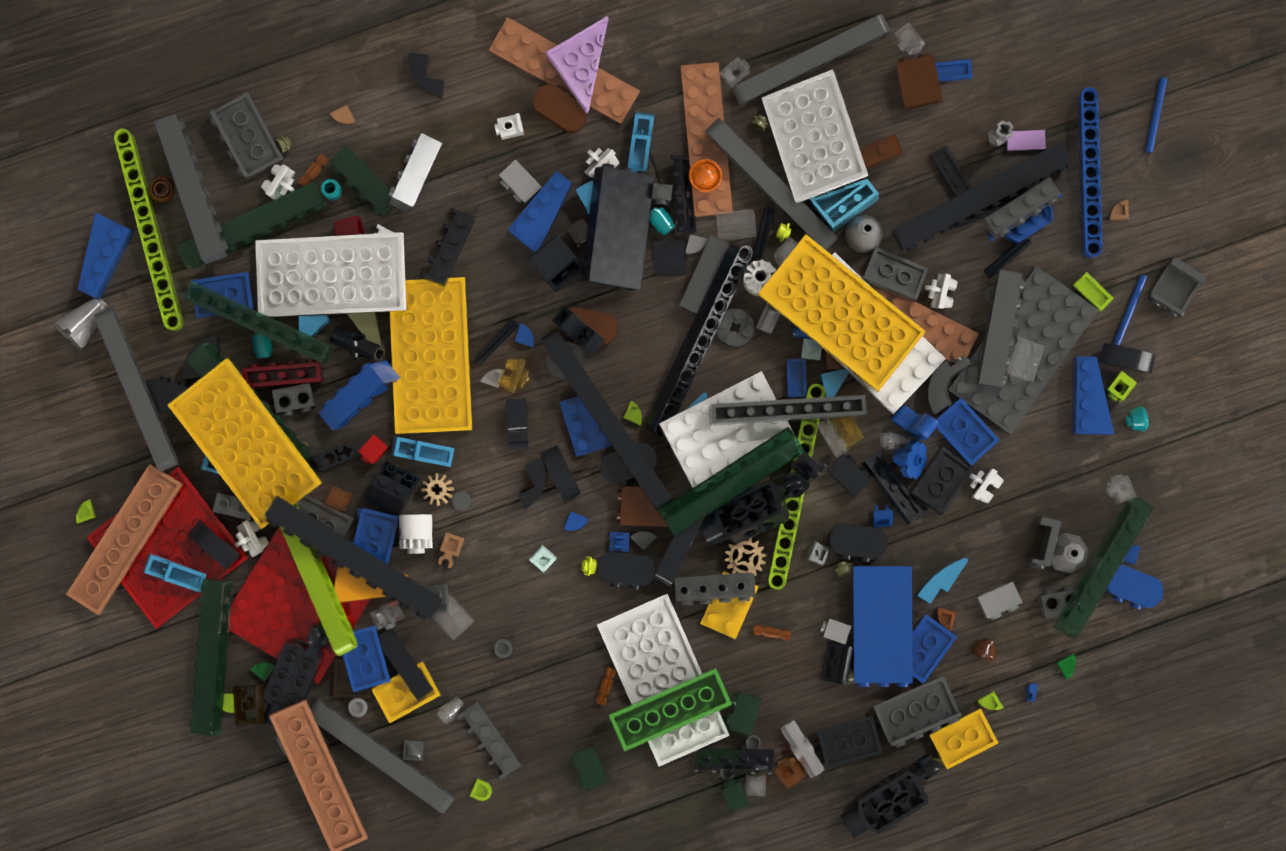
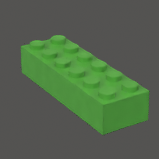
(670, 709)

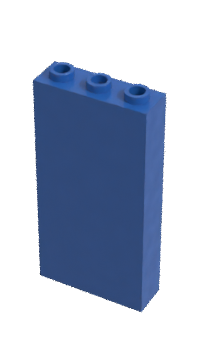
(883, 625)

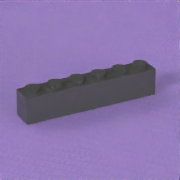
(999, 329)

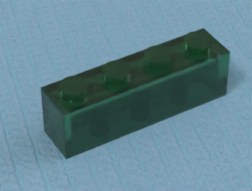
(364, 180)

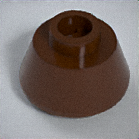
(161, 189)
(985, 649)

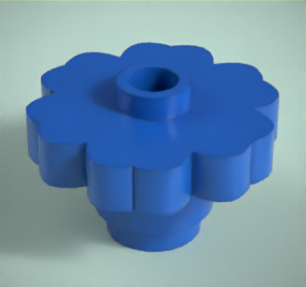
(911, 459)

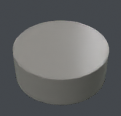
(357, 707)

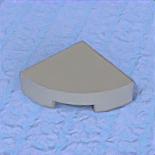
(695, 244)
(492, 377)

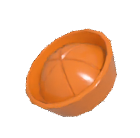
(705, 175)

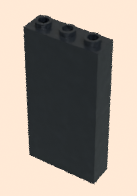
(617, 227)

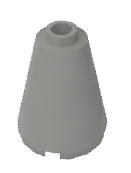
(858, 238)
(80, 323)

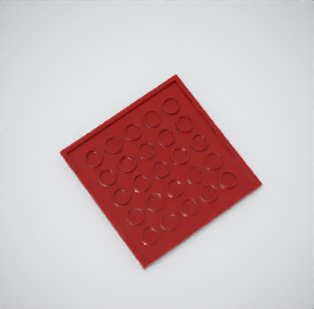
(170, 540)
(278, 605)

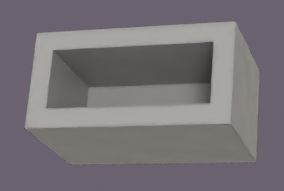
(520, 182)
(999, 600)

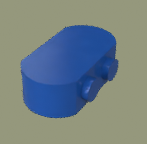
(1135, 588)

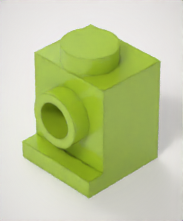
(1126, 384)

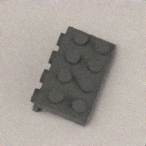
(246, 136)
(917, 711)

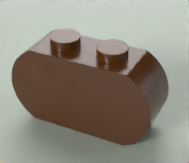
(559, 108)
(881, 151)
(600, 322)

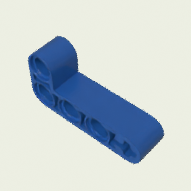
(916, 425)

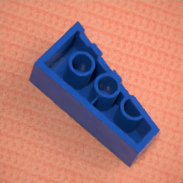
(541, 213)
(103, 254)
(357, 394)
(1089, 401)

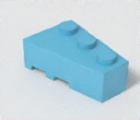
(845, 204)

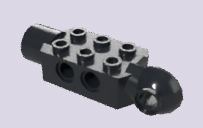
(753, 511)
(295, 671)
(891, 798)

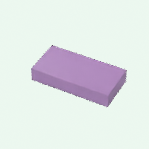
(1026, 141)

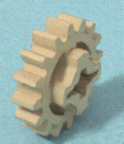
(756, 551)

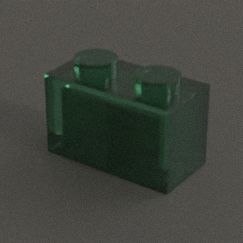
(744, 712)
(589, 768)
(734, 794)

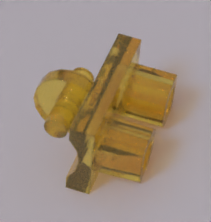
(510, 383)
(848, 430)

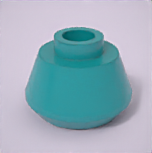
(1137, 419)

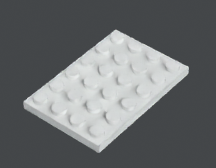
(814, 136)
(707, 448)

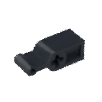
(517, 423)

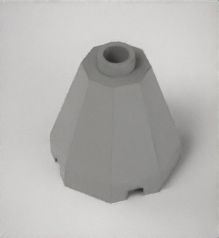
(1062, 557)

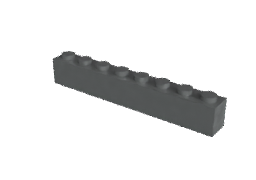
(191, 189)
(787, 410)

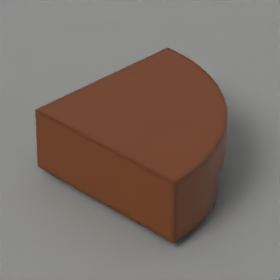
(945, 617)

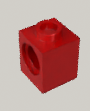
(373, 450)

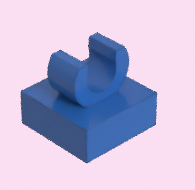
(882, 518)
(619, 541)

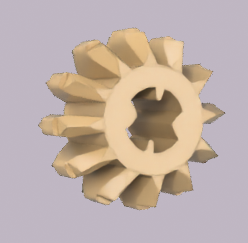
(442, 484)

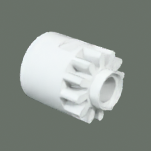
(750, 283)
(415, 533)

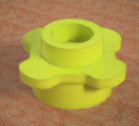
(783, 231)
(589, 566)

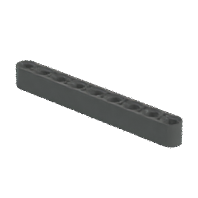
(811, 60)
(769, 183)
(136, 389)
(381, 756)

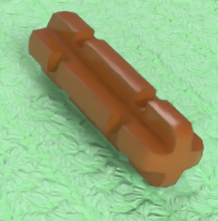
(313, 170)
(771, 632)
(606, 686)

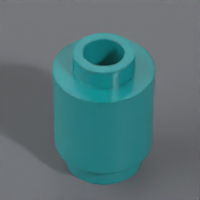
(327, 185)
(661, 220)
(261, 346)

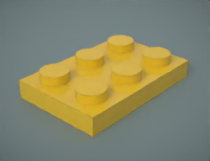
(726, 617)
(397, 698)
(963, 738)

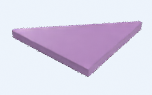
(579, 60)

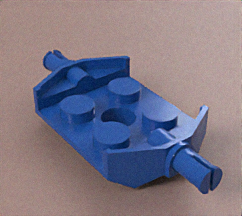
(1034, 224)

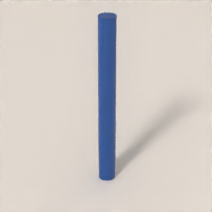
(1156, 115)
(1129, 310)

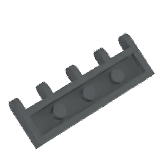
(491, 739)

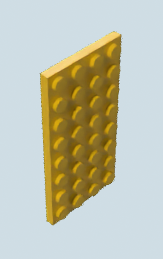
(841, 313)
(431, 359)
(243, 441)

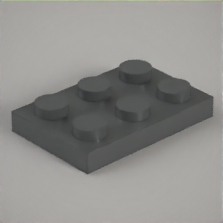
(895, 274)

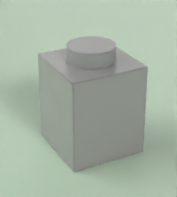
(835, 630)

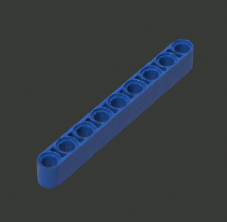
(1093, 164)

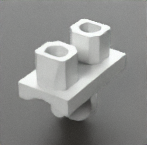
(606, 157)
(281, 182)
(939, 290)
(981, 492)
(248, 539)

